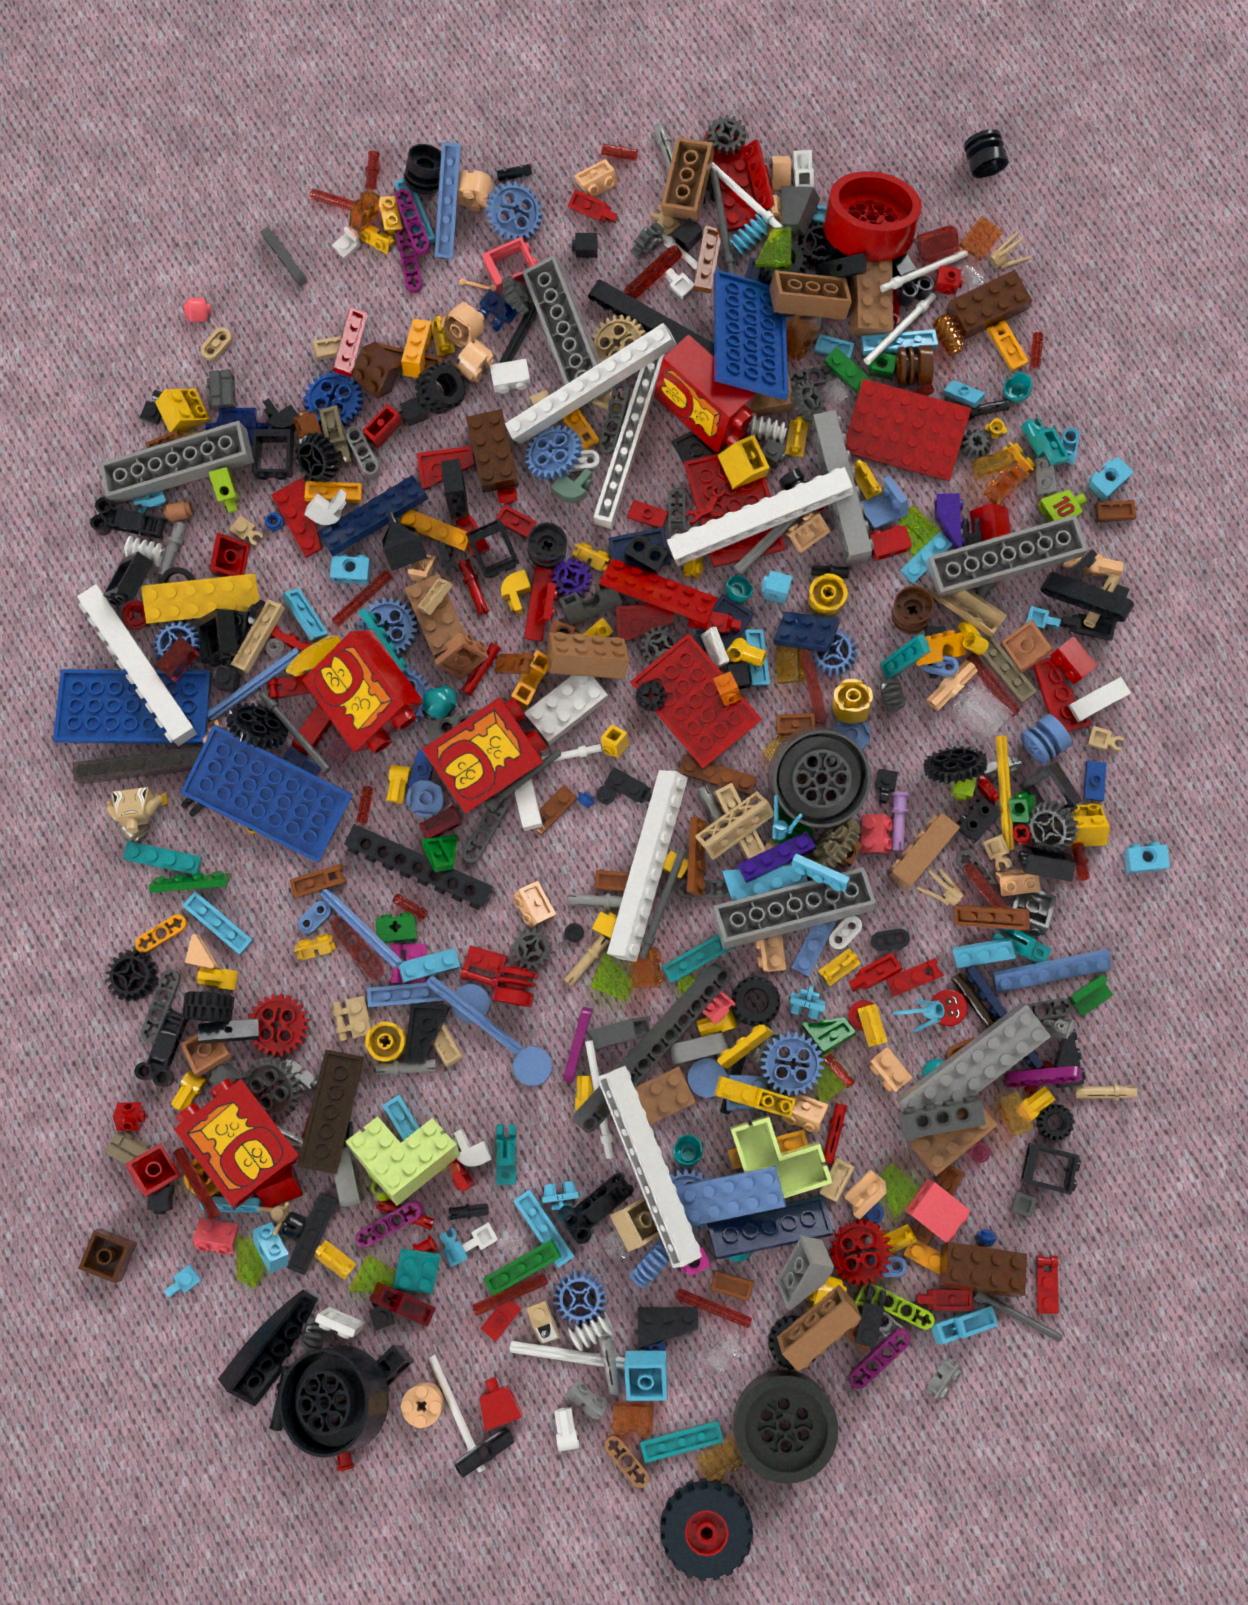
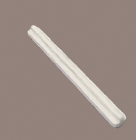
(561, 1354)

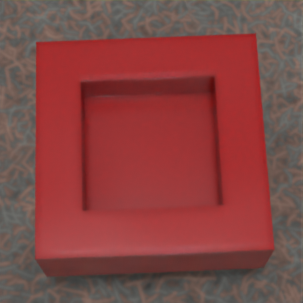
(507, 495)

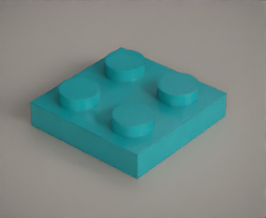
(416, 1271)

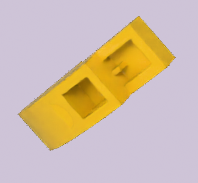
(312, 655)
(754, 1097)

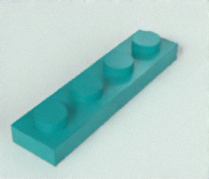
(370, 619)
(905, 657)
(162, 858)
(694, 959)
(681, 1441)

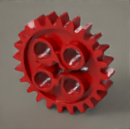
(295, 1026)
(864, 1271)

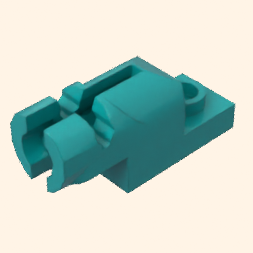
(1045, 441)
(1025, 945)
(506, 1155)

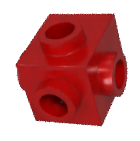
(948, 280)
(129, 1116)

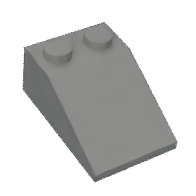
(804, 1271)

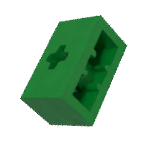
(407, 932)

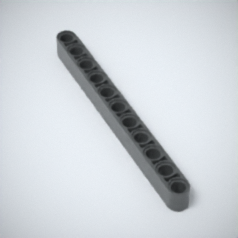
(658, 1040)

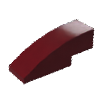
(402, 1304)

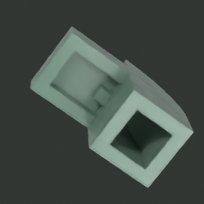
(572, 491)

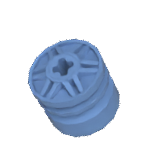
(1046, 739)

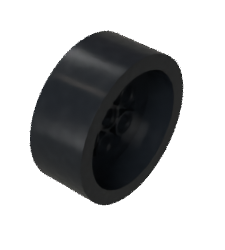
(360, 1417)

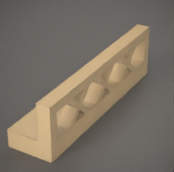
(974, 610)
(257, 636)
(727, 800)
(737, 827)

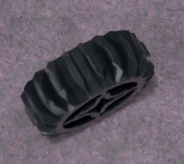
(819, 244)
(317, 457)
(130, 983)

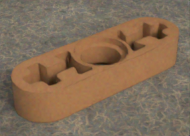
(612, 1452)

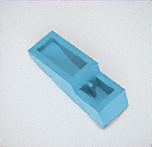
(964, 1325)

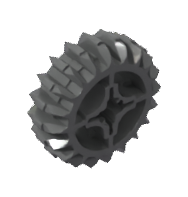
(1060, 824)

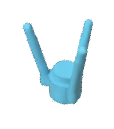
(780, 827)
(933, 1010)

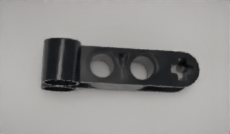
(916, 288)
(126, 521)
(163, 1049)
(594, 1207)

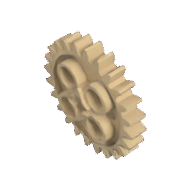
(609, 332)

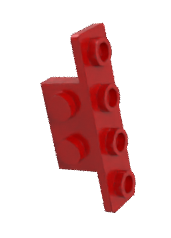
(759, 175)
(540, 604)

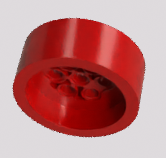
(872, 215)

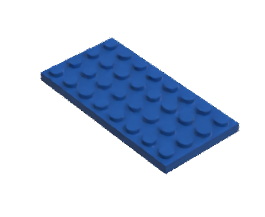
(748, 336)
(107, 709)
(266, 793)

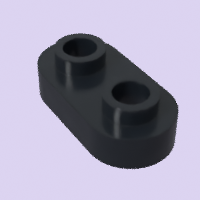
(889, 939)

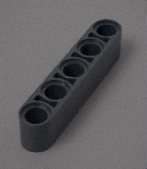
(1087, 597)

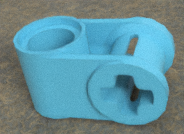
(1070, 446)

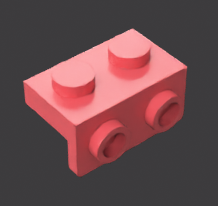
(876, 834)
(215, 1236)

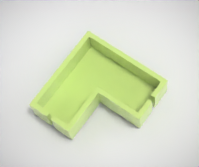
(404, 1165)
(797, 1168)

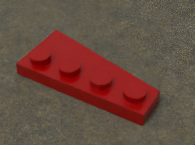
(292, 506)
(1057, 694)

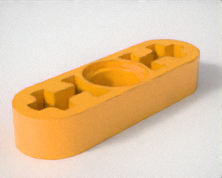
(170, 921)

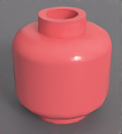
(196, 309)

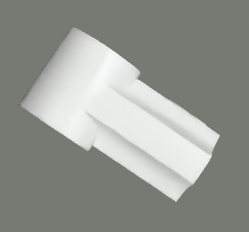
(566, 1430)

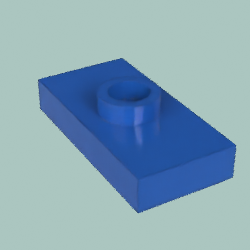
(421, 769)
(1094, 780)

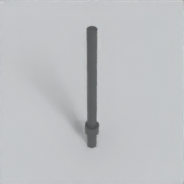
(729, 259)
(273, 707)
(649, 938)

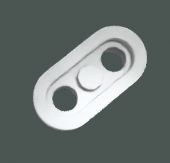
(587, 454)
(845, 933)

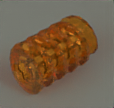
(948, 334)

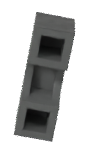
(579, 610)

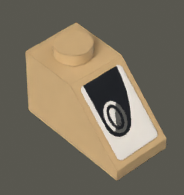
(543, 1321)

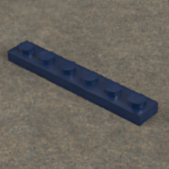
(996, 1008)

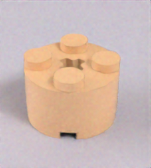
(474, 189)
(463, 324)
(474, 360)
(426, 1415)

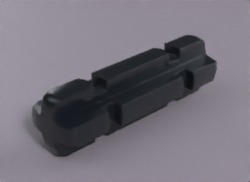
(514, 172)

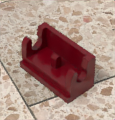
(441, 823)

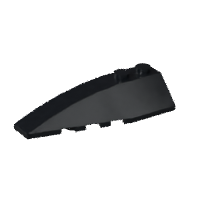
(263, 1354)

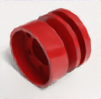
(515, 986)

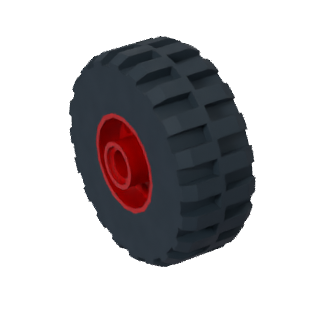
(702, 1552)

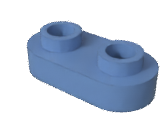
(939, 667)
(315, 918)
(893, 1273)

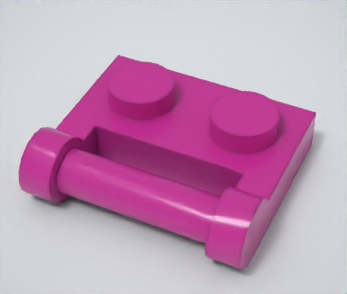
(413, 951)

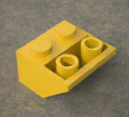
(181, 409)
(744, 462)
(1092, 825)

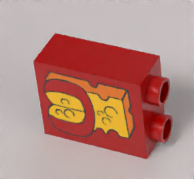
(706, 407)
(363, 691)
(485, 752)
(235, 1142)

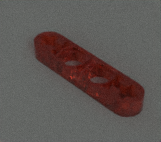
(653, 272)
(357, 948)

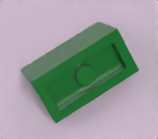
(1090, 995)

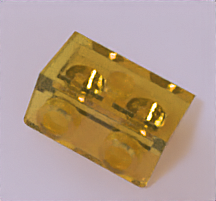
(789, 665)
(1014, 1114)
(720, 1459)

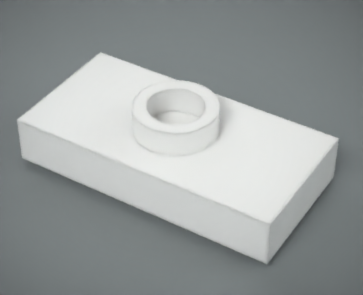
(715, 647)

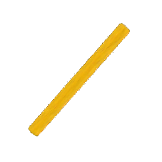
(1004, 789)

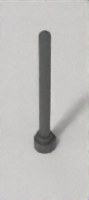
(493, 802)
(985, 1298)

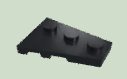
(423, 1029)
(662, 1323)

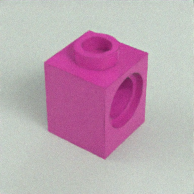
(704, 1263)

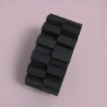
(1067, 1122)

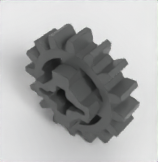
(728, 128)
(647, 241)
(515, 295)
(807, 399)
(651, 643)
(524, 944)

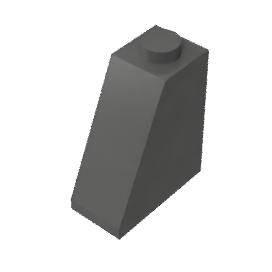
(798, 208)
(620, 1032)

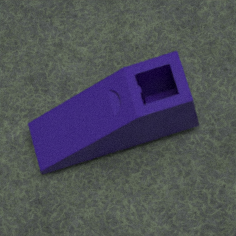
(949, 518)

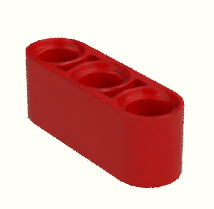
(313, 728)

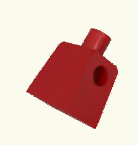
(498, 1405)

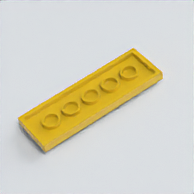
(198, 597)

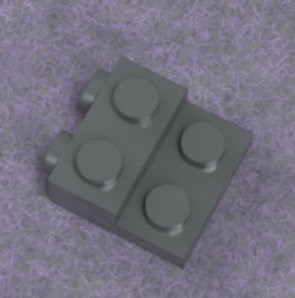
(1040, 910)

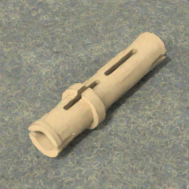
(1110, 583)
(587, 959)
(1106, 1092)

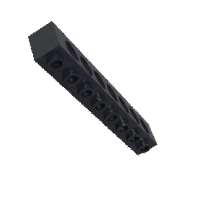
(359, 835)

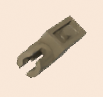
(336, 431)

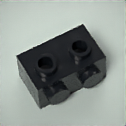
(978, 820)

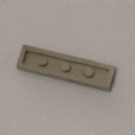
(1007, 670)

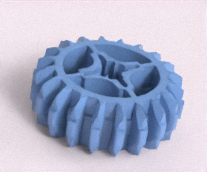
(170, 632)
(845, 663)
(650, 1265)
(572, 1291)

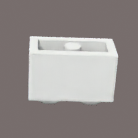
(510, 376)

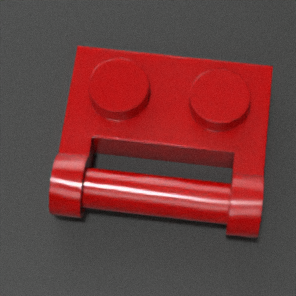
(484, 960)

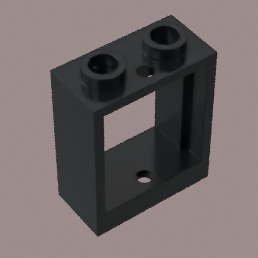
(272, 436)
(455, 489)
(485, 531)
(128, 578)
(208, 626)
(1061, 781)
(1047, 864)
(1030, 1163)

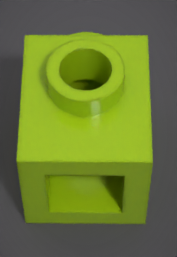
(963, 790)

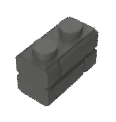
(221, 389)

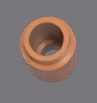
(178, 511)

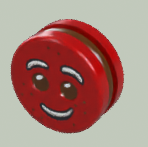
(954, 1007)

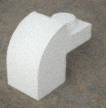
(802, 168)
(326, 512)
(472, 1155)

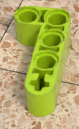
(895, 1307)

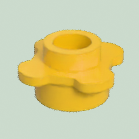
(1002, 429)

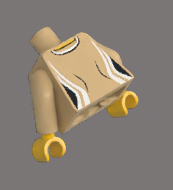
(134, 807)

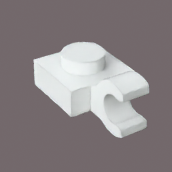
(679, 284)
(482, 1236)

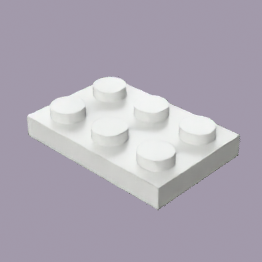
(345, 1324)

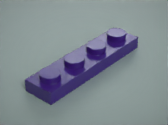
(776, 857)

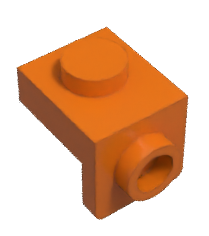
(727, 688)

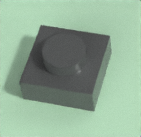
(1023, 1204)

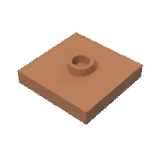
(1027, 646)

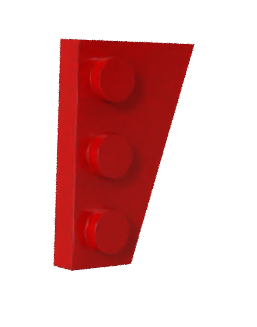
(430, 463)
(639, 619)
(462, 1179)

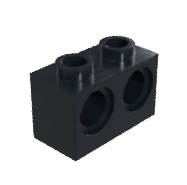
(642, 558)
(394, 1362)

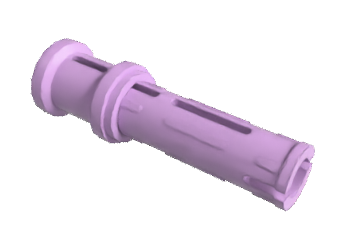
(899, 810)

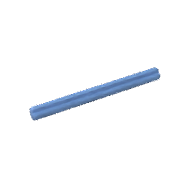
(252, 685)
(361, 928)
(474, 1015)

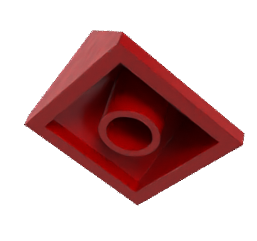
(993, 520)
(229, 556)
(152, 1170)
(281, 1189)

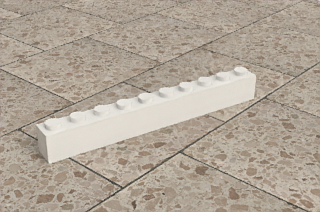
(591, 384)
(627, 445)
(760, 516)
(137, 665)
(647, 865)
(649, 1167)

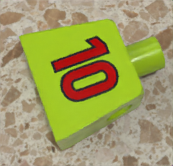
(222, 482)
(1062, 505)

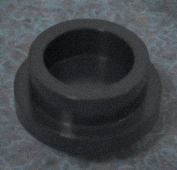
(606, 794)
(574, 932)

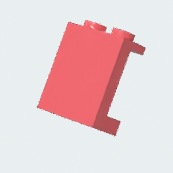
(938, 1211)

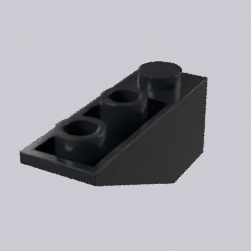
(1069, 1056)

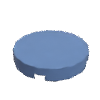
(857, 732)
(425, 798)
(474, 996)
(532, 1066)
(704, 1077)

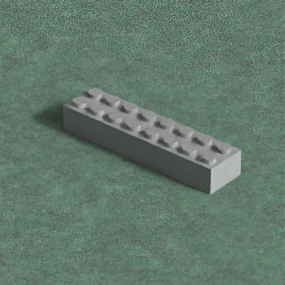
(562, 319)
(176, 462)
(847, 511)
(1006, 556)
(791, 909)
(978, 1061)

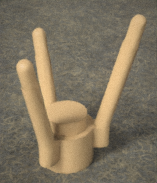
(1000, 256)
(952, 892)
(278, 1214)

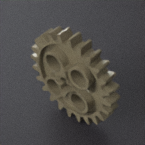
(835, 843)

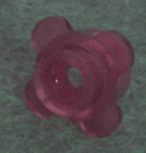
(980, 1157)

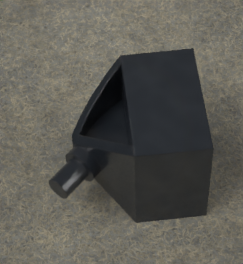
(402, 544)

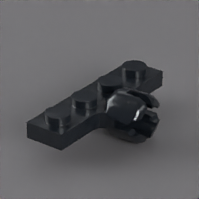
(308, 1231)

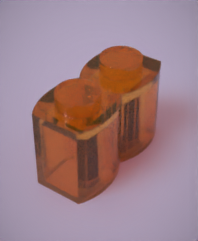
(364, 210)
(633, 1418)

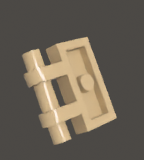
(358, 1018)

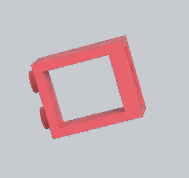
(505, 251)

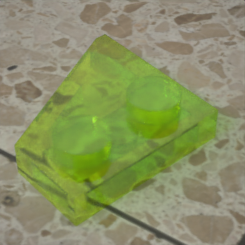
(777, 249)
(919, 529)
(611, 980)
(828, 1084)
(899, 1189)
(249, 1262)
(371, 1273)

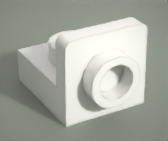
(347, 243)

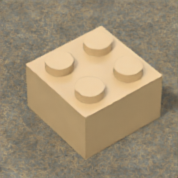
(635, 1224)

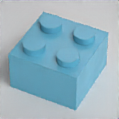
(646, 1375)

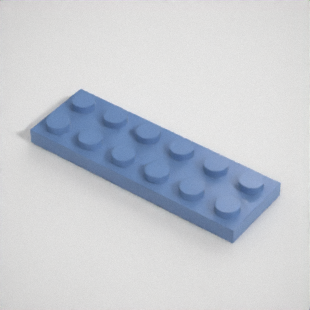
(732, 1196)

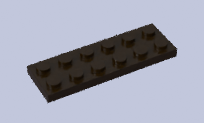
(331, 1112)

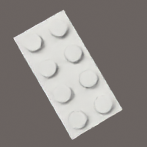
(566, 707)

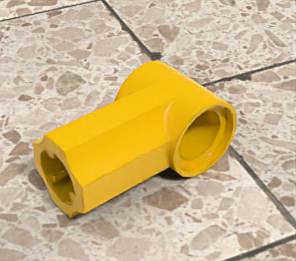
(972, 639)
(746, 653)
(398, 781)
(221, 978)
(707, 1027)
(189, 1089)
(584, 1090)
(1038, 1101)

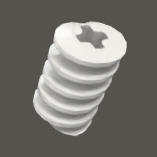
(767, 429)
(150, 551)
(591, 1332)

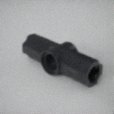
(473, 1458)

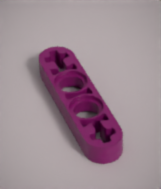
(412, 222)
(409, 259)
(577, 1044)
(1043, 1076)
(389, 1224)
(877, 1356)

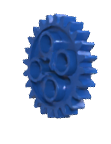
(348, 403)

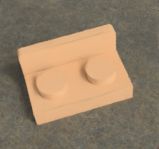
(597, 178)
(807, 531)
(1016, 882)
(533, 904)
(772, 954)
(890, 1070)
(807, 1113)
(866, 1193)

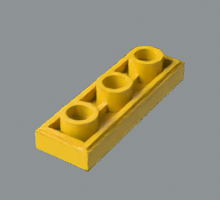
(744, 1046)

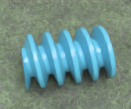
(750, 235)

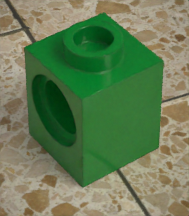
(886, 372)
(1017, 812)

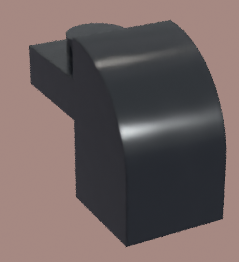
(280, 419)

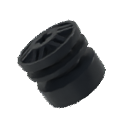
(986, 153)
(423, 169)
(551, 536)

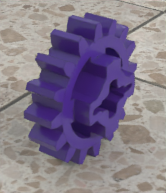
(577, 573)

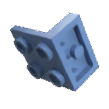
(887, 506)

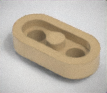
(214, 343)

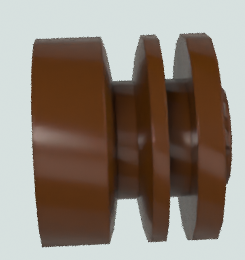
(914, 365)
(912, 599)

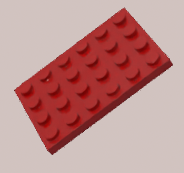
(906, 430)
(702, 477)
(693, 702)

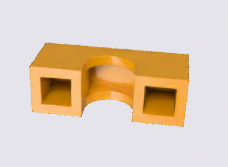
(414, 352)
(942, 644)
(528, 683)

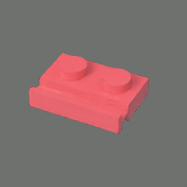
(718, 1007)

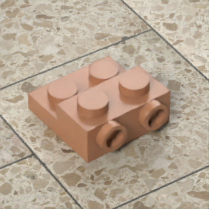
(462, 655)
(204, 1056)

